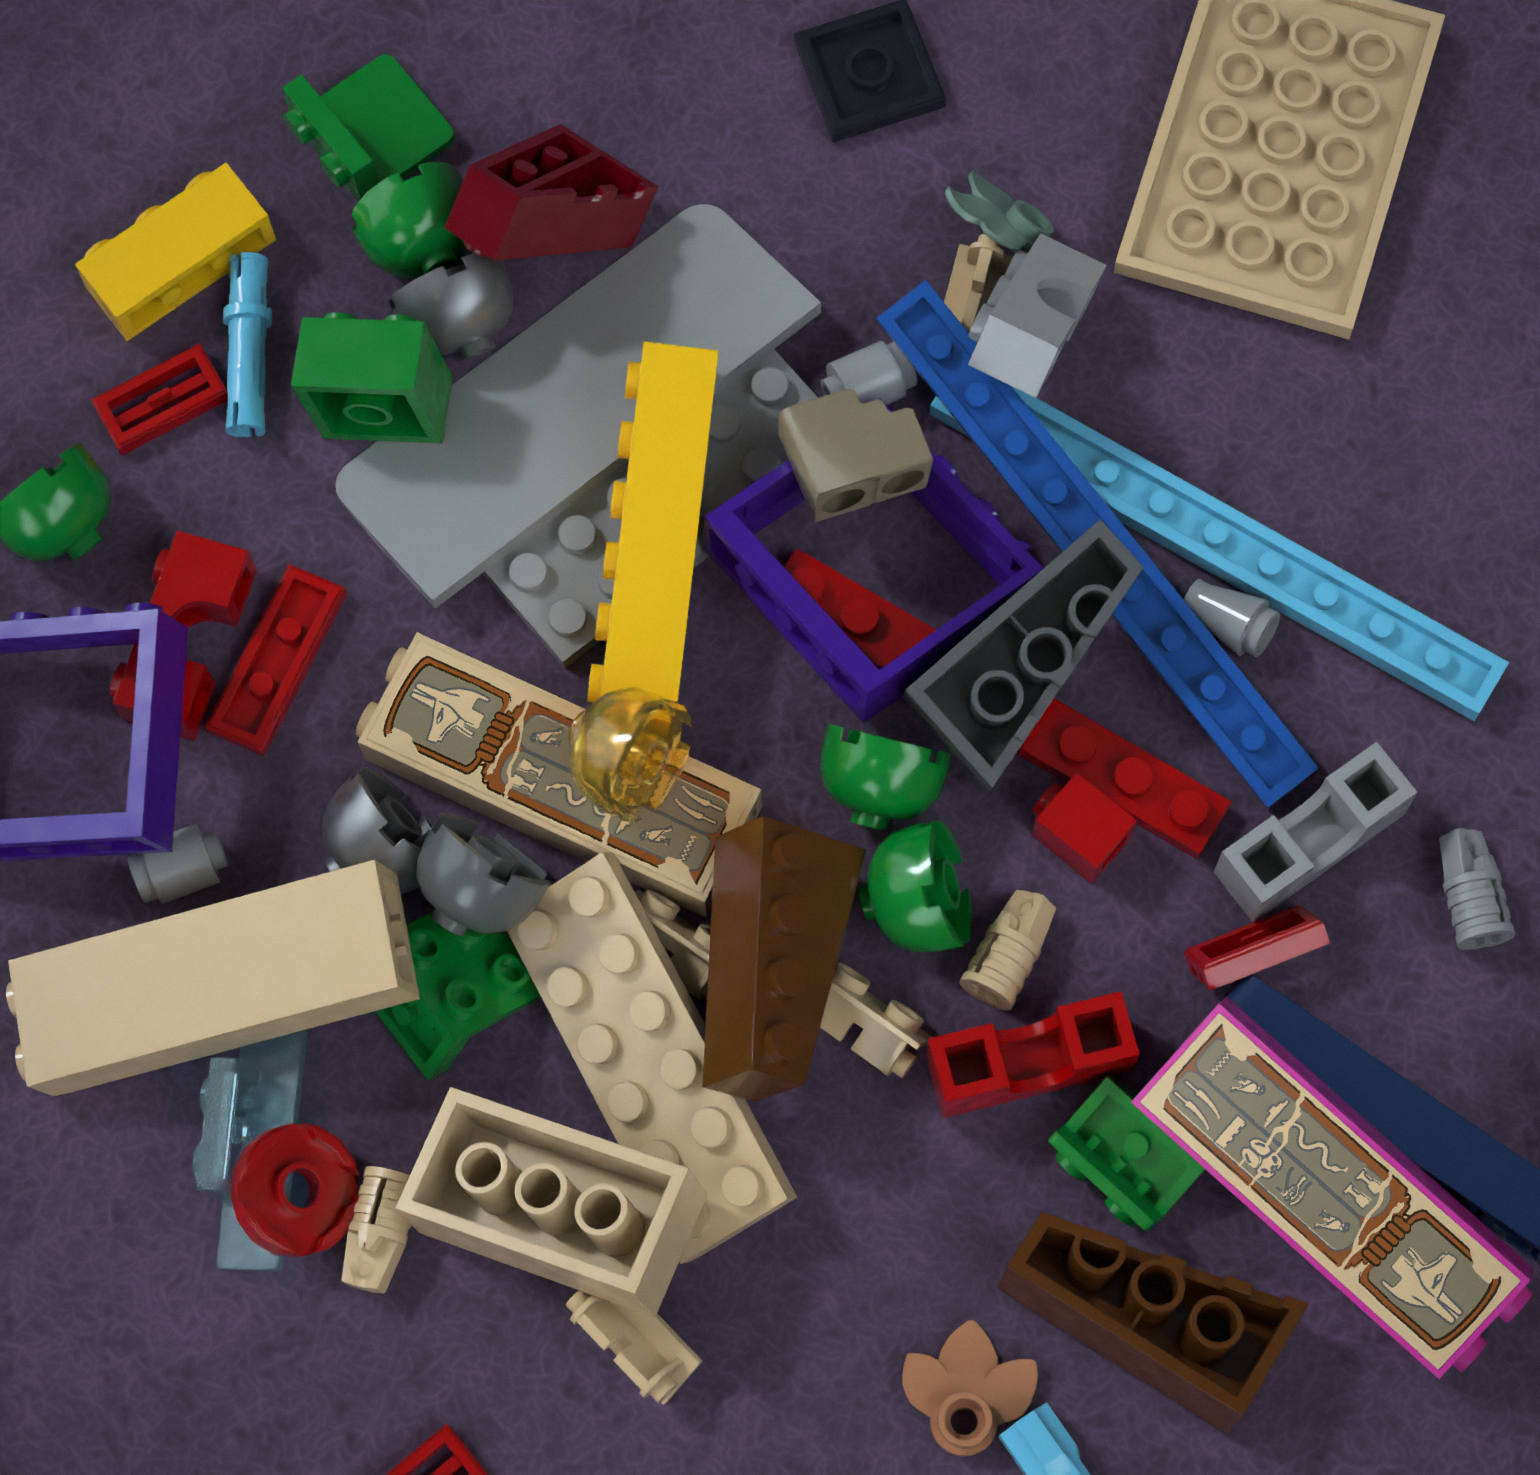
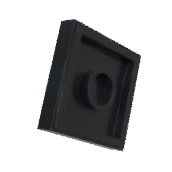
(869, 70)

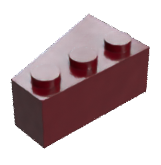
(549, 199)

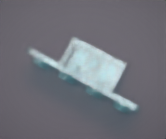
(237, 1105)

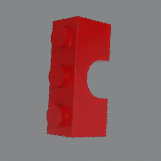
(194, 585)
(1065, 1050)

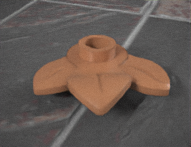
(972, 1381)

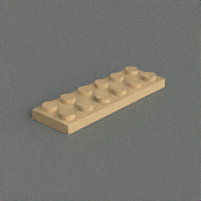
(645, 1046)

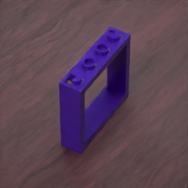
(811, 631)
(154, 740)

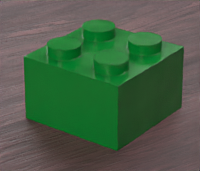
(372, 378)

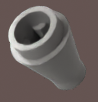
(1233, 617)

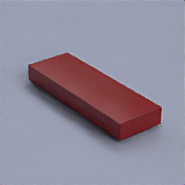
(276, 660)

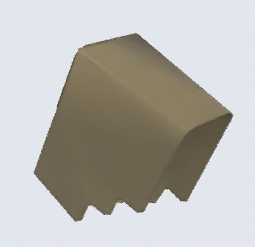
(852, 452)

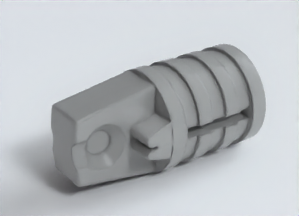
(1474, 891)

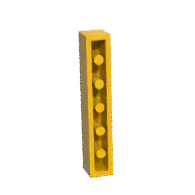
(658, 522)

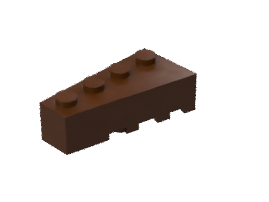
(772, 952)
(1162, 1321)

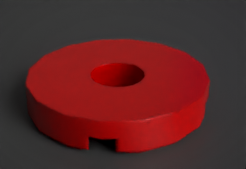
(261, 1198)

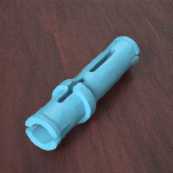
(247, 325)

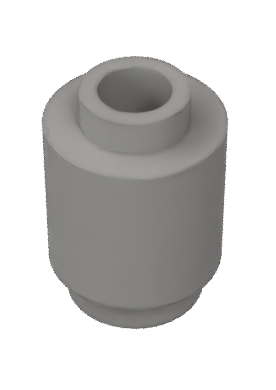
(872, 372)
(183, 871)

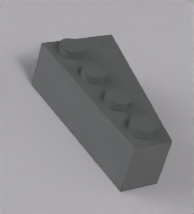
(1012, 665)

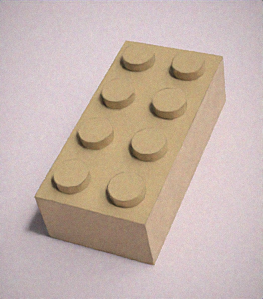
(552, 1201)

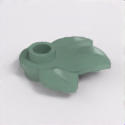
(1001, 218)

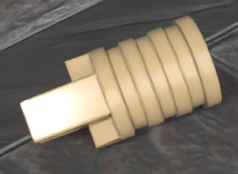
(1009, 950)
(376, 1232)

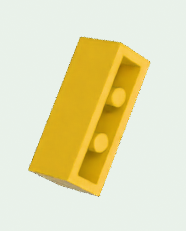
(174, 250)

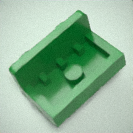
(1125, 1156)

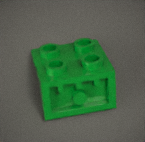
(462, 990)

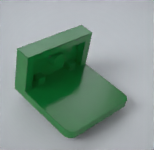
(367, 125)

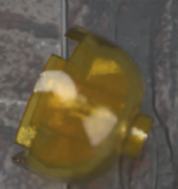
(628, 750)

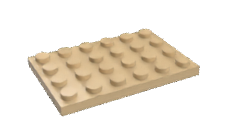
(1280, 155)

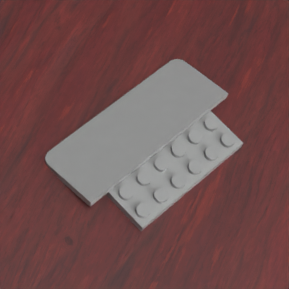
(538, 425)

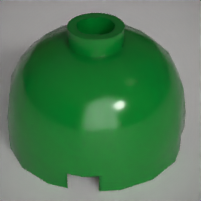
(405, 222)
(57, 509)
(881, 776)
(917, 891)

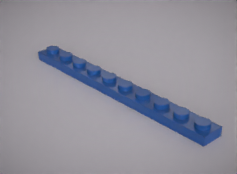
(1065, 509)

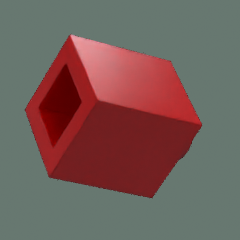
(1082, 826)

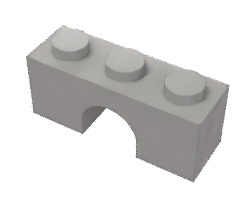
(1033, 313)
(1330, 825)

